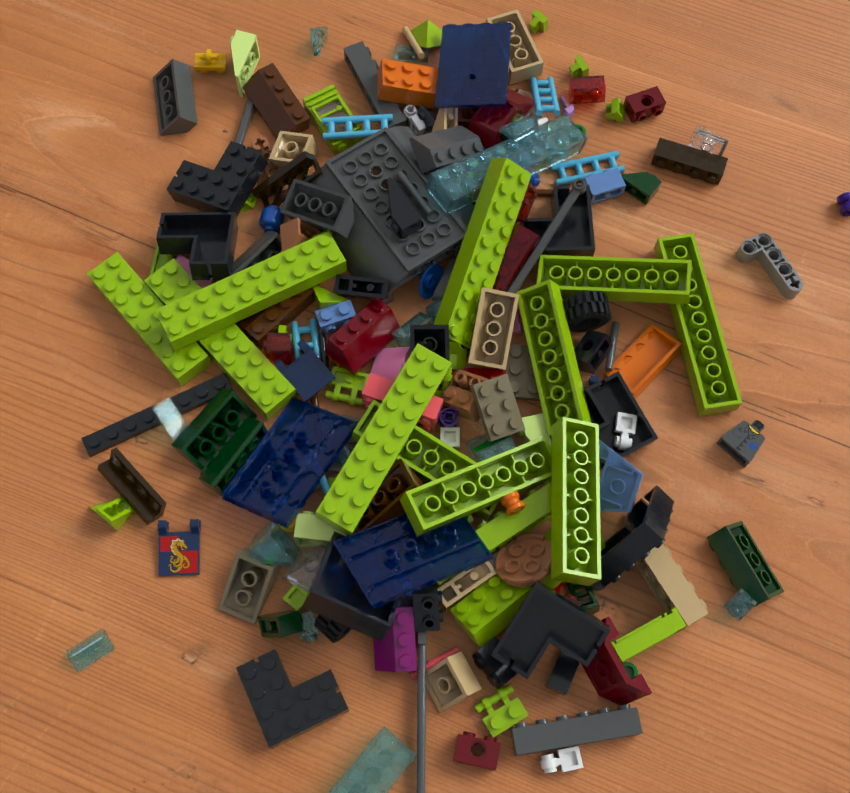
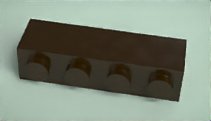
(689, 161)

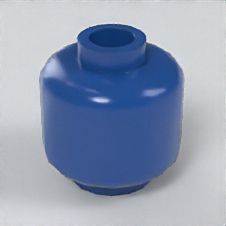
(271, 218)

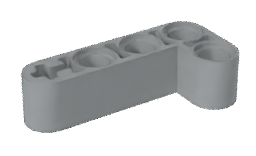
(789, 283)

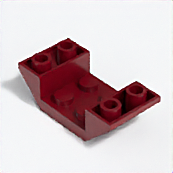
(489, 120)
(610, 676)

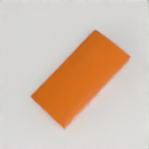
(646, 359)

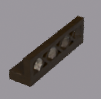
(285, 176)
(132, 487)

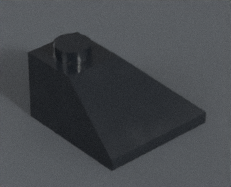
(431, 337)

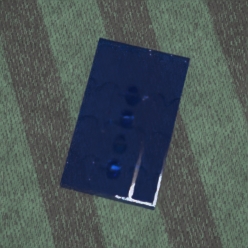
(473, 65)
(289, 462)
(395, 562)

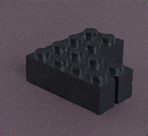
(225, 186)
(575, 232)
(204, 235)
(604, 405)
(640, 533)
(340, 598)
(548, 619)
(288, 710)

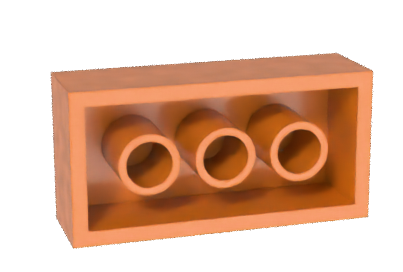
(406, 83)

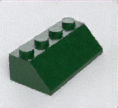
(212, 428)
(233, 455)
(744, 562)

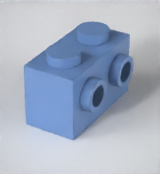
(605, 185)
(334, 317)

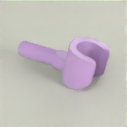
(568, 110)

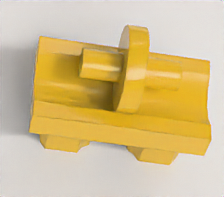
(210, 62)

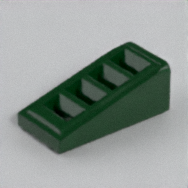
(592, 608)

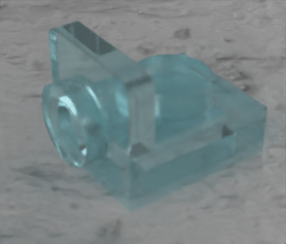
(317, 36)
(740, 604)
(309, 631)

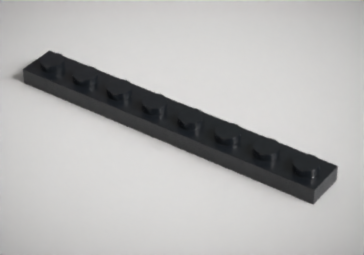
(147, 419)

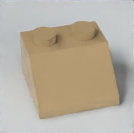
(291, 145)
(451, 682)

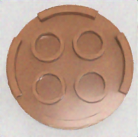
(524, 560)

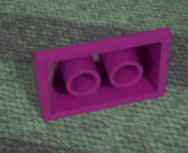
(398, 647)

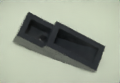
(562, 673)

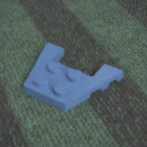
(618, 482)

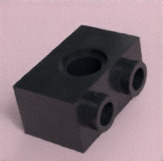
(592, 350)

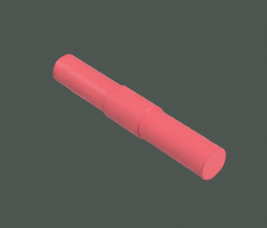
(414, 674)

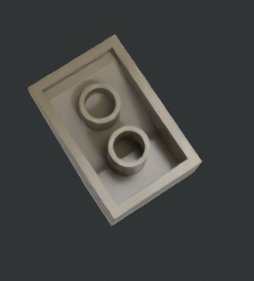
(248, 587)

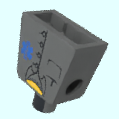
(743, 441)

